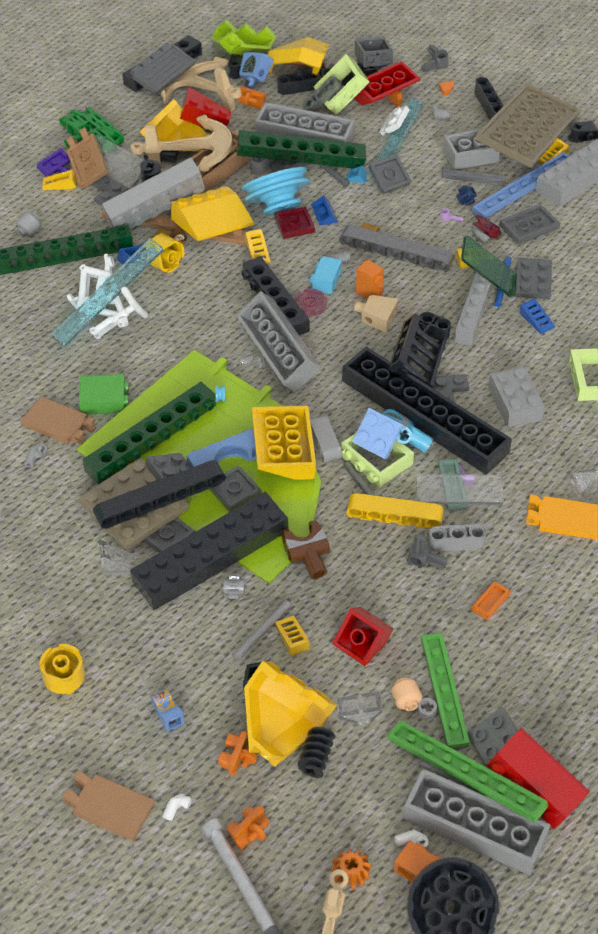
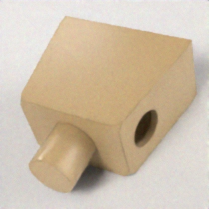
(378, 311)

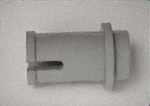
(344, 256)

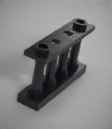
(404, 351)

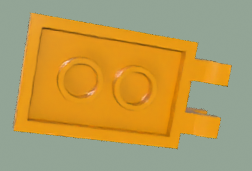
(563, 516)

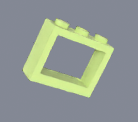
(350, 90)
(576, 359)
(399, 451)

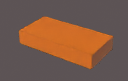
(490, 600)

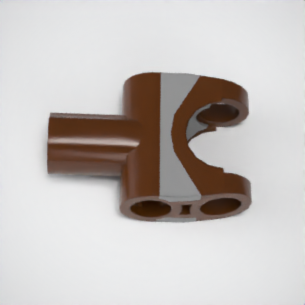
(307, 549)

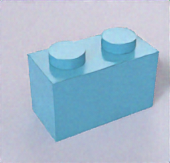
(326, 274)

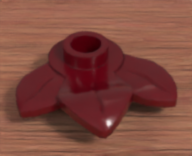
(489, 227)

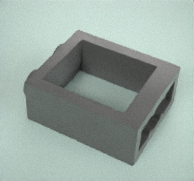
(367, 52)

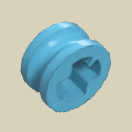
(220, 393)

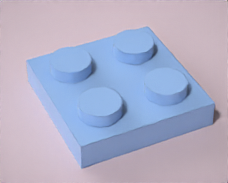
(377, 433)

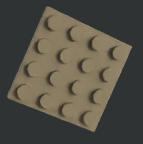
(138, 528)

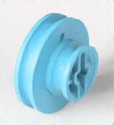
(277, 189)

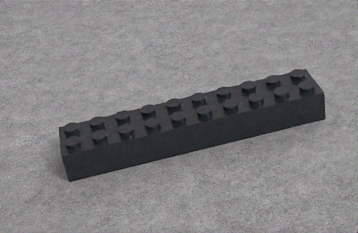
(428, 410)

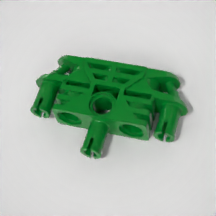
(93, 123)

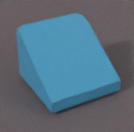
(357, 175)

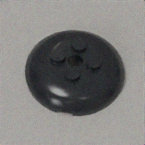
(462, 883)

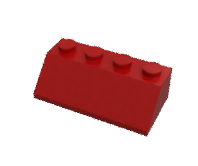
(386, 83)
(537, 771)

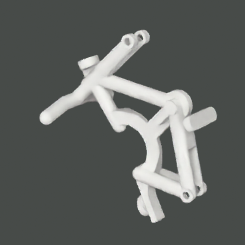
(114, 318)

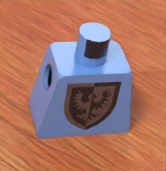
(254, 68)

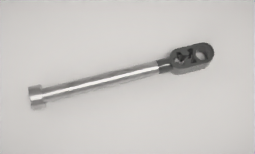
(214, 832)

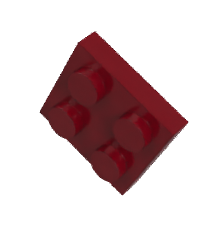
(294, 222)

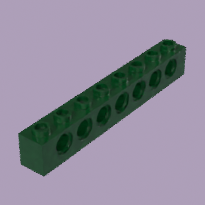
(300, 149)
(64, 249)
(149, 432)

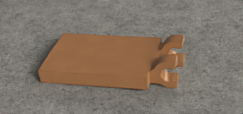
(86, 159)
(58, 421)
(109, 805)

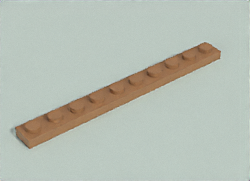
(164, 222)

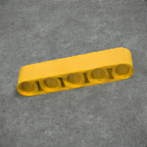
(394, 510)

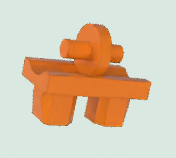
(252, 97)
(232, 761)
(250, 828)

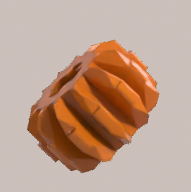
(360, 867)

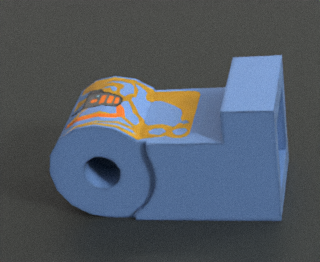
(167, 709)

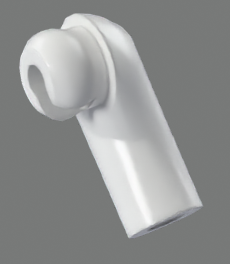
(175, 803)
(414, 836)

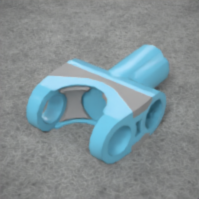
(412, 435)

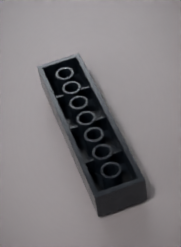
(209, 550)

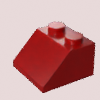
(362, 635)

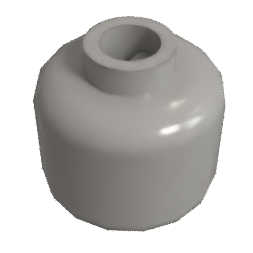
(28, 223)

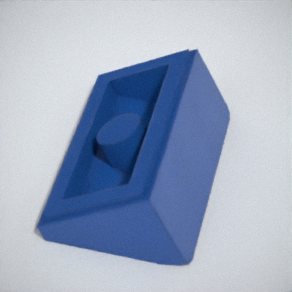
(324, 211)

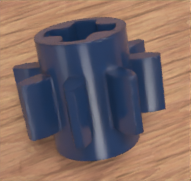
(466, 195)

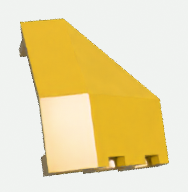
(306, 51)
(171, 127)
(281, 712)

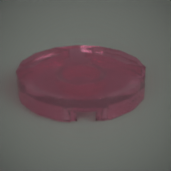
(308, 305)

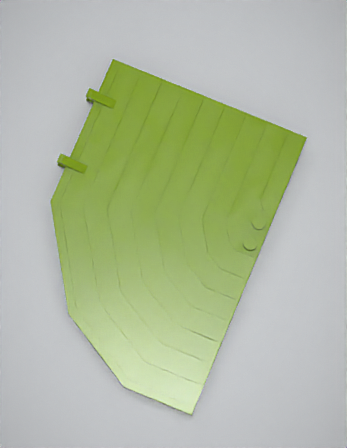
(294, 497)

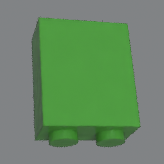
(103, 394)

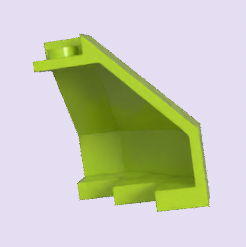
(242, 39)

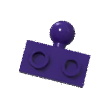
(54, 163)

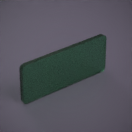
(488, 266)

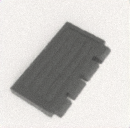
(162, 68)

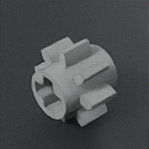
(234, 586)

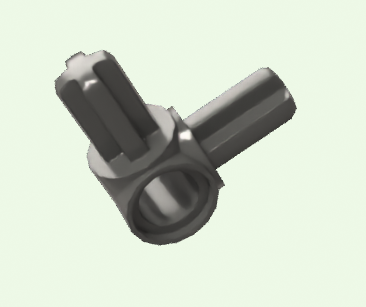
(439, 59)
(420, 554)

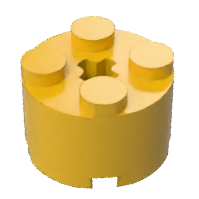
(171, 255)
(62, 669)

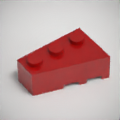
(197, 104)

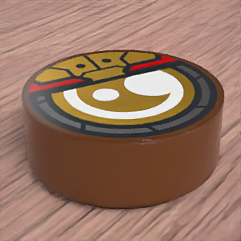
(179, 235)

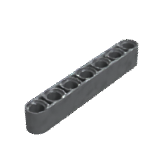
(397, 247)

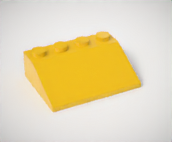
(210, 213)
(284, 441)

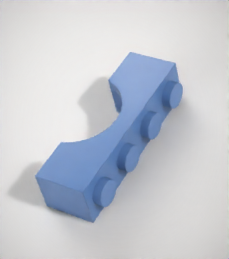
(240, 445)

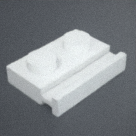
(394, 120)

